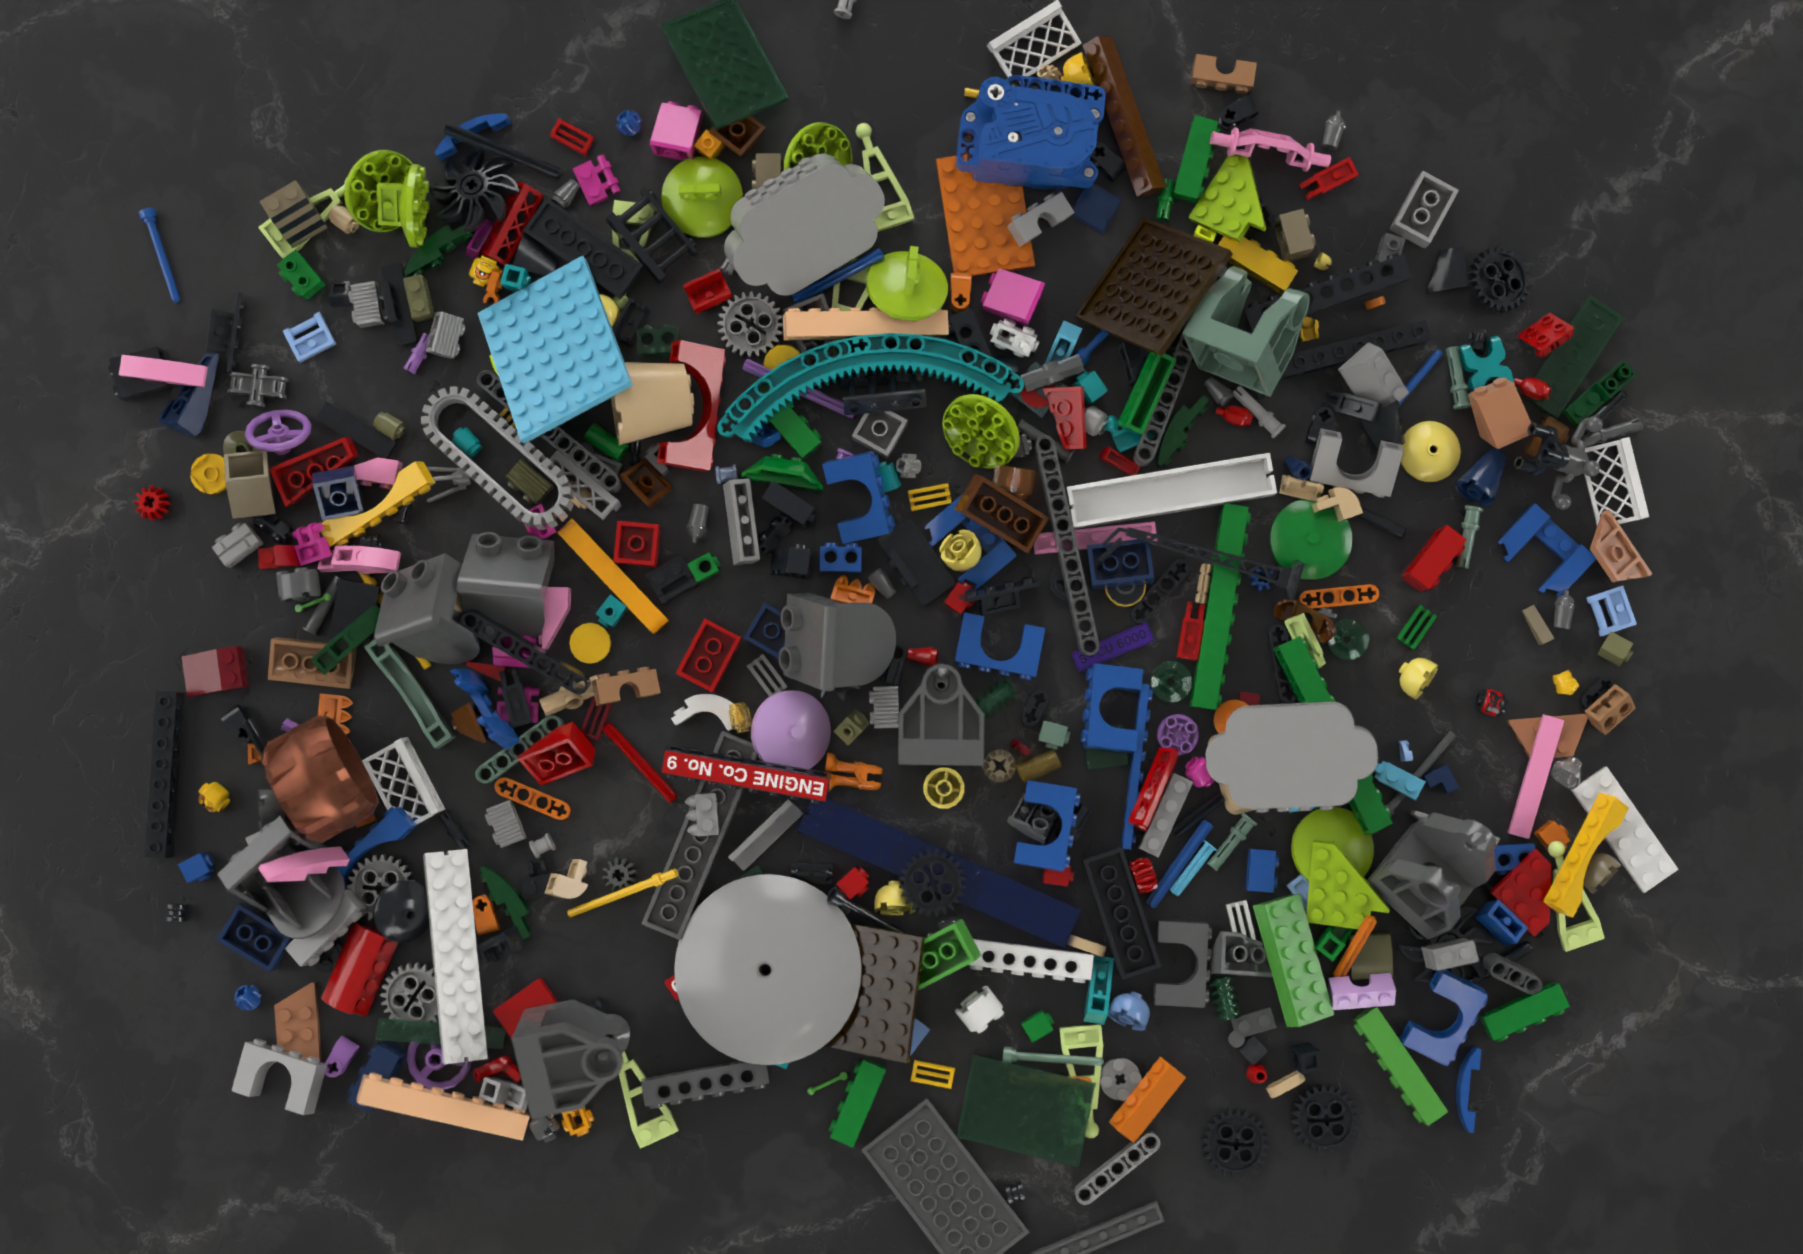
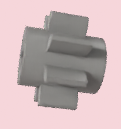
(908, 466)

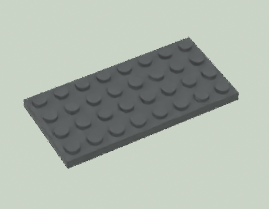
(943, 1185)

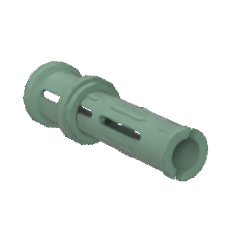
(1458, 386)
(1469, 527)
(1237, 834)

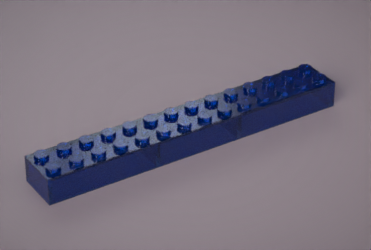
(984, 888)

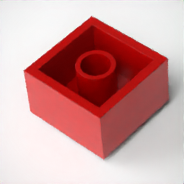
(637, 544)

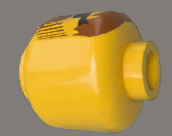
(214, 797)

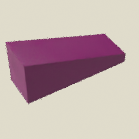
(478, 240)

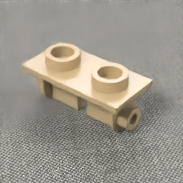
(1300, 488)

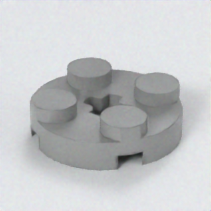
(1119, 1066)

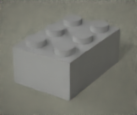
(1423, 209)

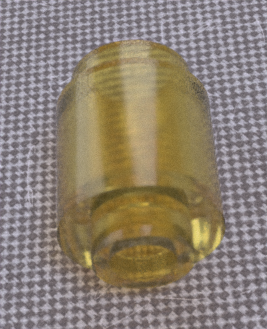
(740, 717)

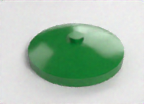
(1311, 538)

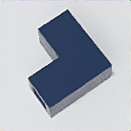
(1443, 776)

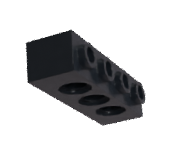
(967, 320)

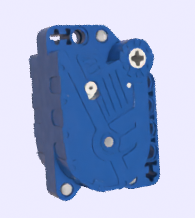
(1031, 134)

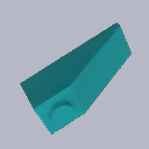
(1099, 990)

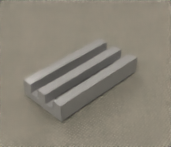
(757, 662)

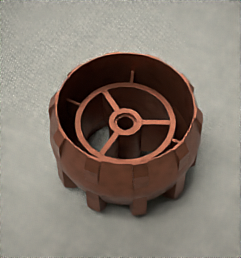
(319, 779)

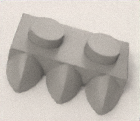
(705, 814)

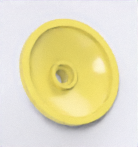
(1420, 461)

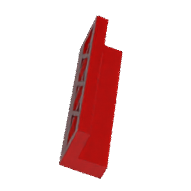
(500, 229)
(1153, 788)

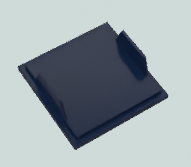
(1096, 207)

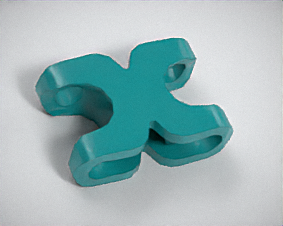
(1484, 368)

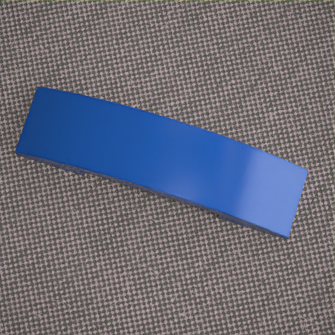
(495, 121)
(1470, 1061)

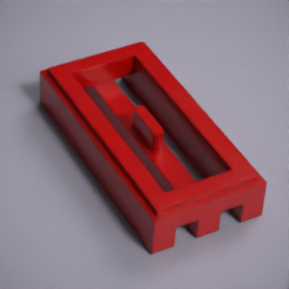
(587, 145)

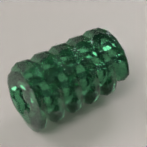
(996, 697)
(1224, 998)

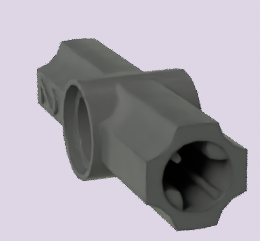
(1052, 373)

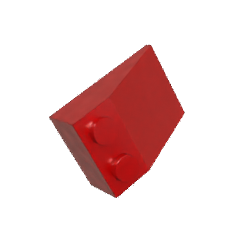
(558, 754)

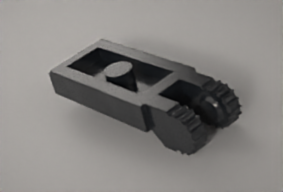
(1353, 406)
(515, 700)

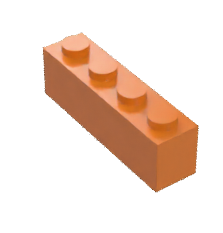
(1147, 1099)

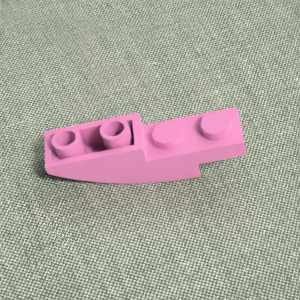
(360, 559)

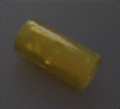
(1038, 766)

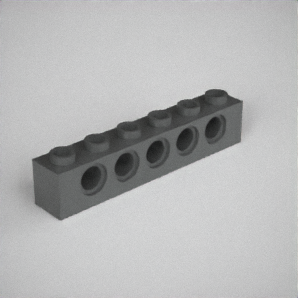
(693, 1077)

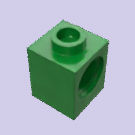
(695, 567)
(1038, 1025)

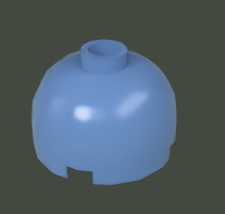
(1129, 1010)

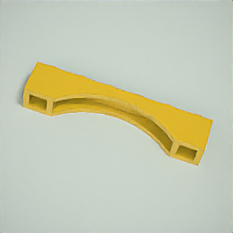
(409, 482)
(1567, 887)

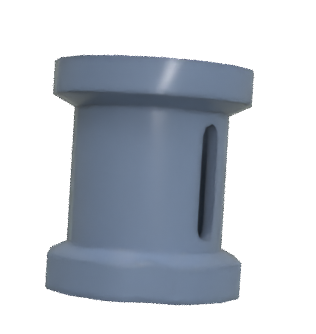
(726, 473)

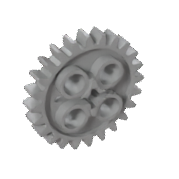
(761, 309)
(382, 869)
(399, 986)

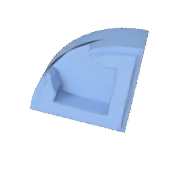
(1405, 754)

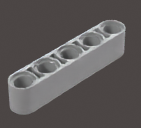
(1113, 1177)

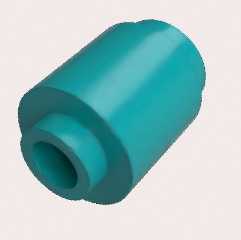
(466, 441)

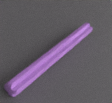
(816, 396)

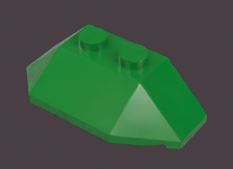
(785, 472)

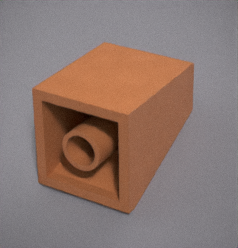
(1499, 413)

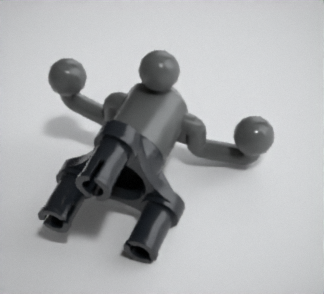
(1561, 457)

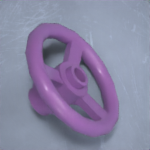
(278, 434)
(433, 1063)

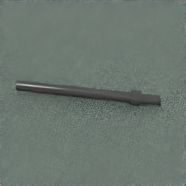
(1423, 768)

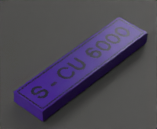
(1114, 646)

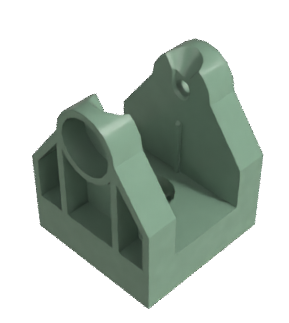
(1238, 356)

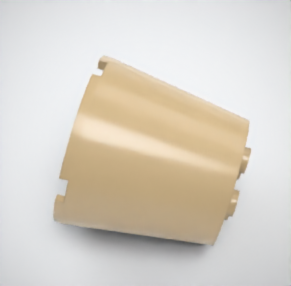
(655, 402)

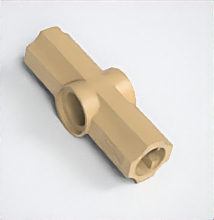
(566, 698)

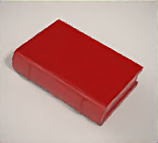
(531, 996)

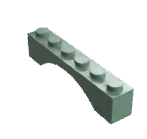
(420, 704)

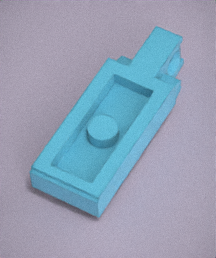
(1398, 780)

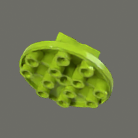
(818, 139)
(362, 181)
(701, 196)
(406, 205)
(907, 285)
(981, 430)

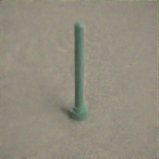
(1011, 1055)

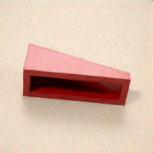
(1119, 461)
(487, 669)

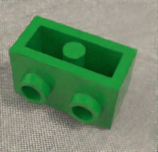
(300, 274)

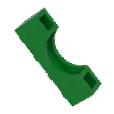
(1332, 941)

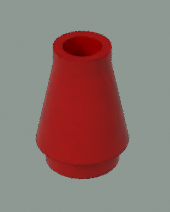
(925, 656)
(1253, 1070)

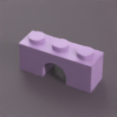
(1346, 995)

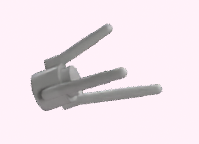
(459, 478)

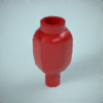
(1533, 388)
(1235, 415)

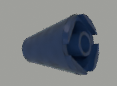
(1483, 478)

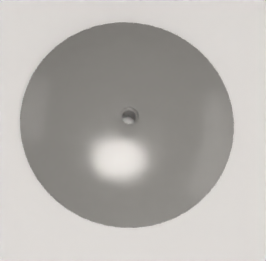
(811, 965)

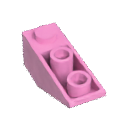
(378, 471)
(557, 606)

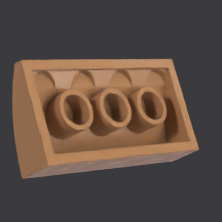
(291, 663)

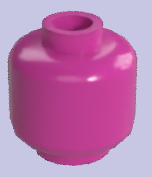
(1197, 772)

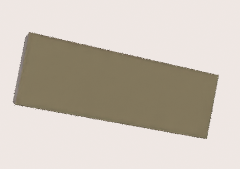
(1537, 625)

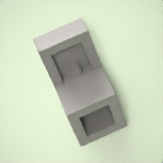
(503, 1092)

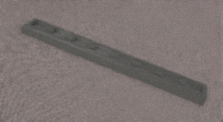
(1107, 1232)

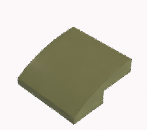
(1374, 957)

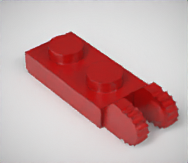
(1331, 178)
(1191, 634)

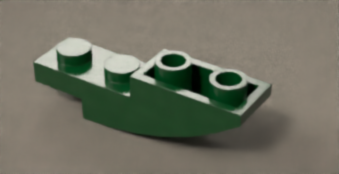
(431, 252)
(1599, 393)
(1174, 436)
(347, 640)
(504, 892)

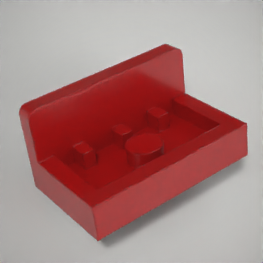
(707, 291)

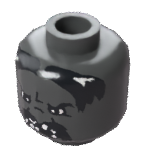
(544, 1127)

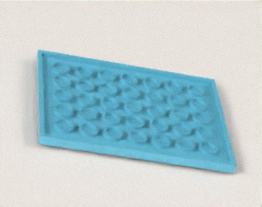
(554, 349)

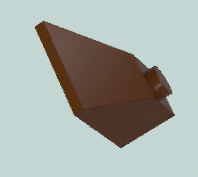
(466, 723)

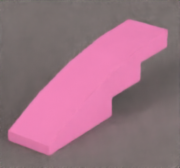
(163, 371)
(298, 865)

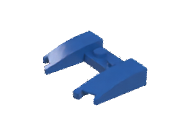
(997, 550)
(1574, 556)
(475, 685)

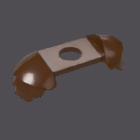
(1321, 623)

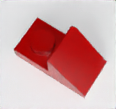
(278, 557)

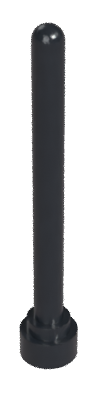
(837, 898)

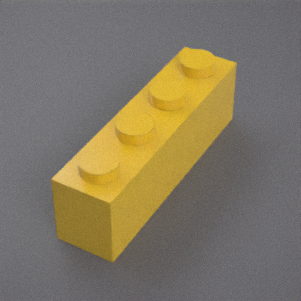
(1260, 263)

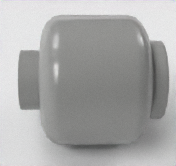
(1095, 420)

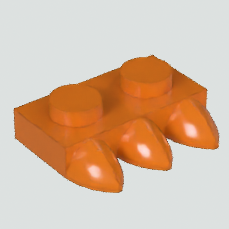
(853, 593)
(331, 706)

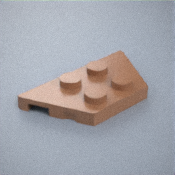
(1616, 551)
(1572, 729)
(299, 1022)

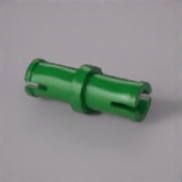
(1165, 201)

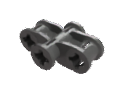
(257, 385)

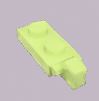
(1300, 627)

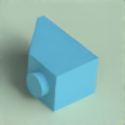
(1064, 342)

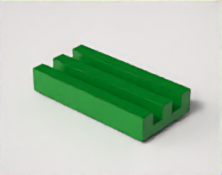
(1426, 612)

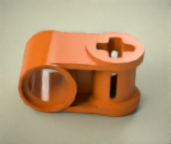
(960, 289)
(485, 920)

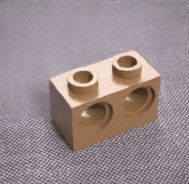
(1610, 709)

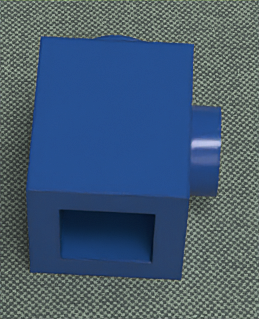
(197, 867)

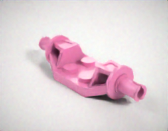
(1265, 140)

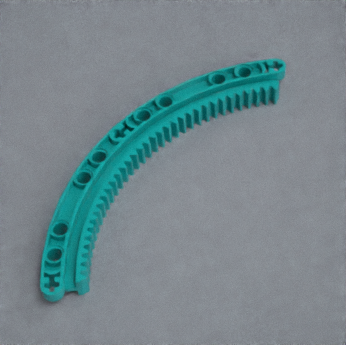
(796, 377)

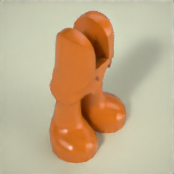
(858, 768)

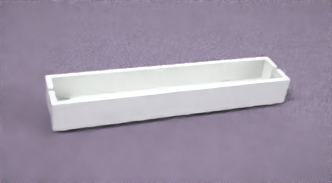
(1171, 491)
(455, 956)

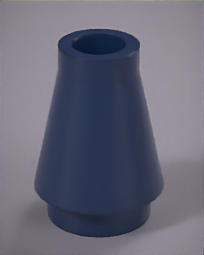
(1299, 468)

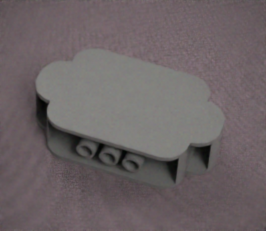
(804, 224)
(1291, 756)

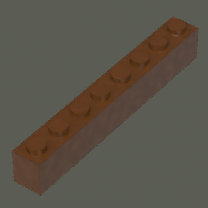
(1124, 116)

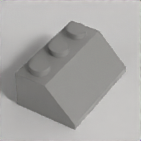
(1373, 376)

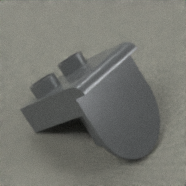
(507, 581)
(421, 614)
(835, 641)
(294, 907)

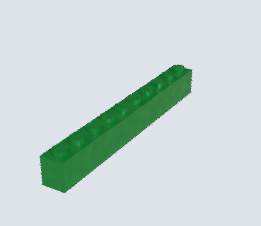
(1218, 609)
(1310, 688)

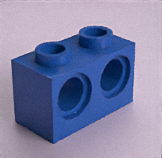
(840, 564)
(1512, 854)

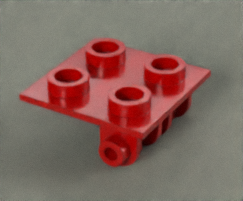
(1547, 334)

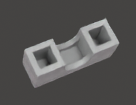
(1054, 210)

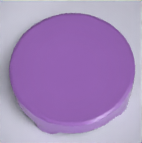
(1178, 733)

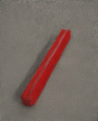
(642, 765)

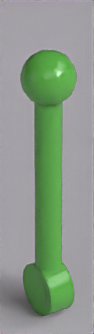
(300, 608)
(843, 1076)

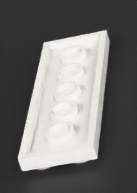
(1633, 839)

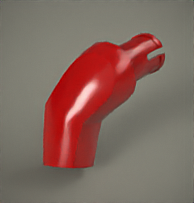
(498, 1066)

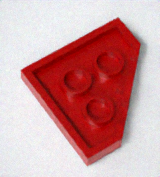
(1525, 891)

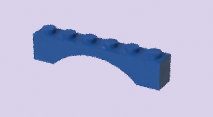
(393, 827)

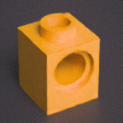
(709, 146)

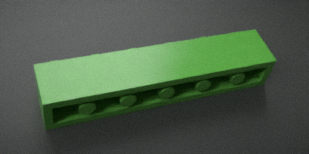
(1400, 1065)

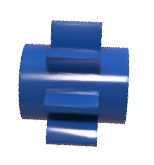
(629, 122)
(1260, 584)
(247, 997)

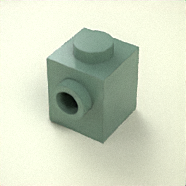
(1053, 735)

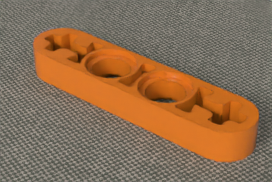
(1338, 596)
(531, 802)

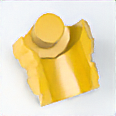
(1309, 329)
(1565, 683)

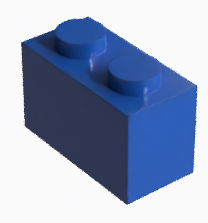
(1261, 870)
(1501, 922)

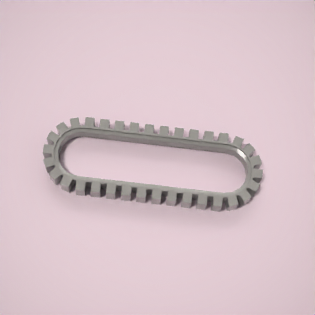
(523, 515)

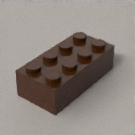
(1001, 513)

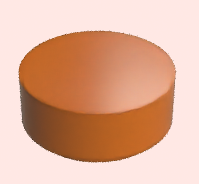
(1375, 302)

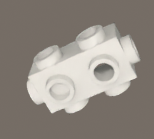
(1019, 340)

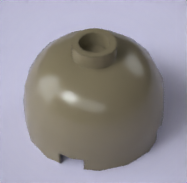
(1600, 871)

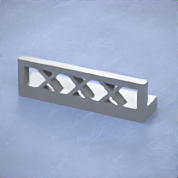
(587, 482)
(766, 834)

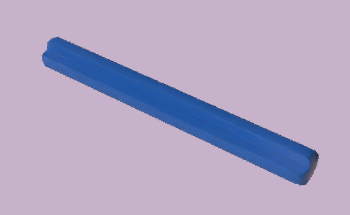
(838, 276)
(1179, 863)

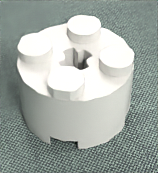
(979, 1010)

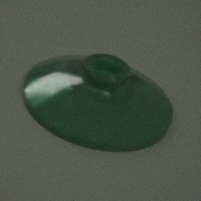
(1358, 639)
(1181, 677)

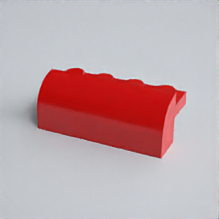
(359, 970)

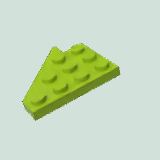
(1230, 201)
(1338, 890)

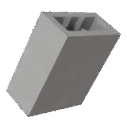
(1449, 954)

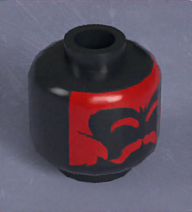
(1491, 703)

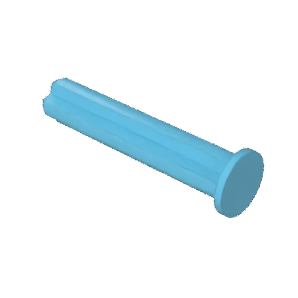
(1192, 868)

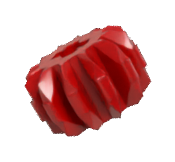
(158, 505)
(1143, 875)

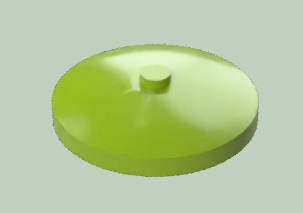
(1331, 826)

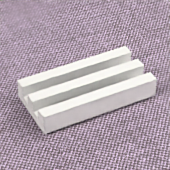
(1247, 915)

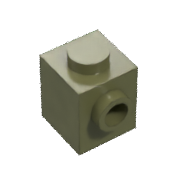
(1616, 649)
(852, 727)

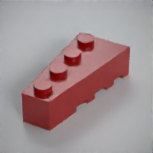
(295, 475)

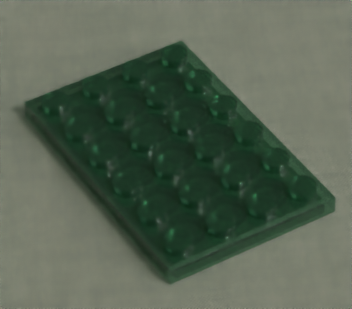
(724, 62)
(1026, 1110)

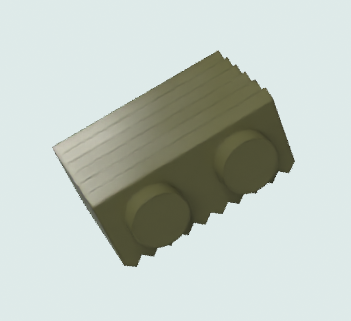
(419, 298)
(529, 482)

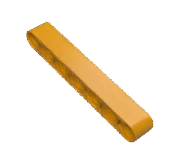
(612, 576)

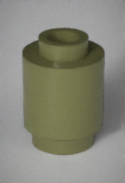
(389, 425)

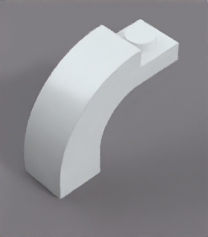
(704, 703)

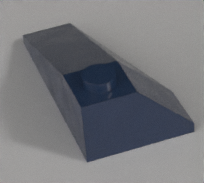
(192, 404)

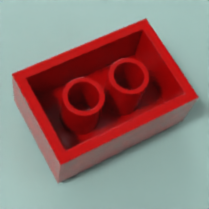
(1434, 559)
(709, 655)

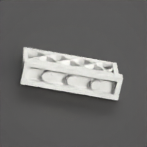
(1027, 26)
(1631, 477)
(415, 773)

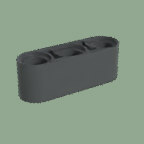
(1506, 967)

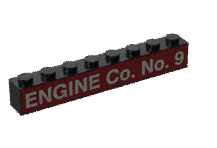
(745, 773)

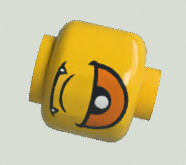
(482, 269)

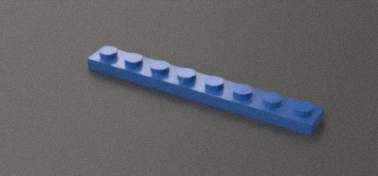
(1137, 758)

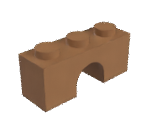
(1206, 74)
(643, 682)

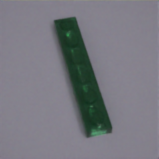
(428, 1032)

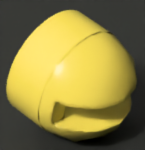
(1322, 262)

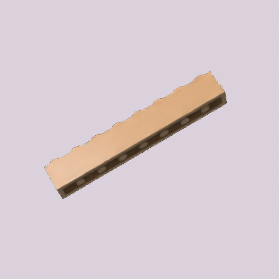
(846, 324)
(442, 1106)

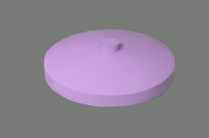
(791, 729)

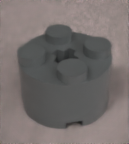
(298, 586)

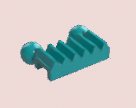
(1122, 438)

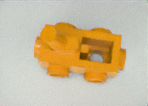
(570, 1124)

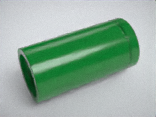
(605, 442)

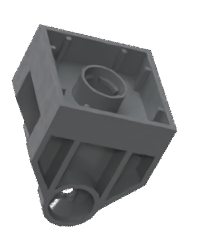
(941, 723)
(1435, 871)
(567, 1055)

